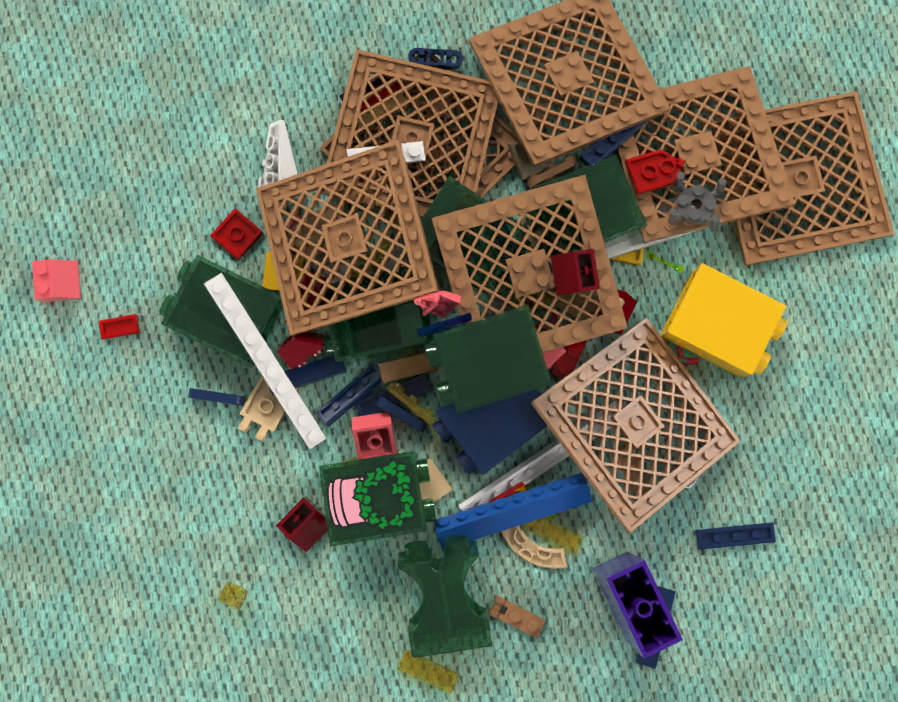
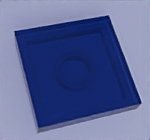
(444, 324)

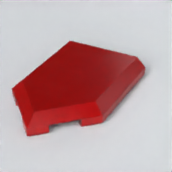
(653, 170)

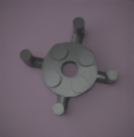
(700, 195)

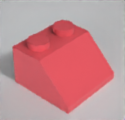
(56, 280)
(373, 435)

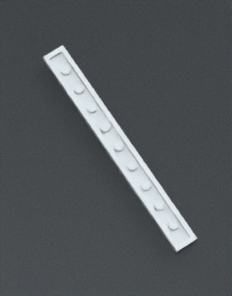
(264, 360)
(531, 467)

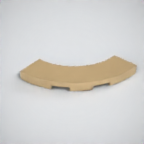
(532, 552)

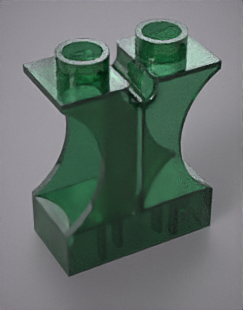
(448, 615)

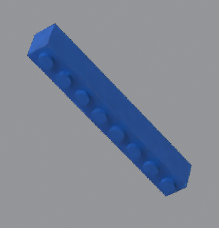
(515, 509)

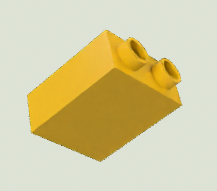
(725, 322)

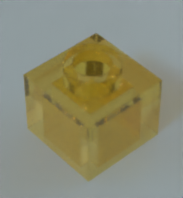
(228, 593)

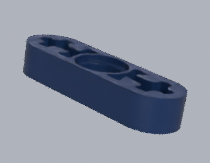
(440, 52)
(216, 397)
(402, 413)

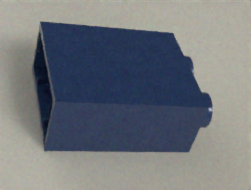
(490, 431)

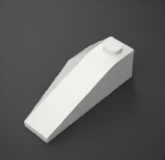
(279, 160)

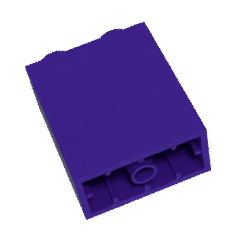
(637, 604)

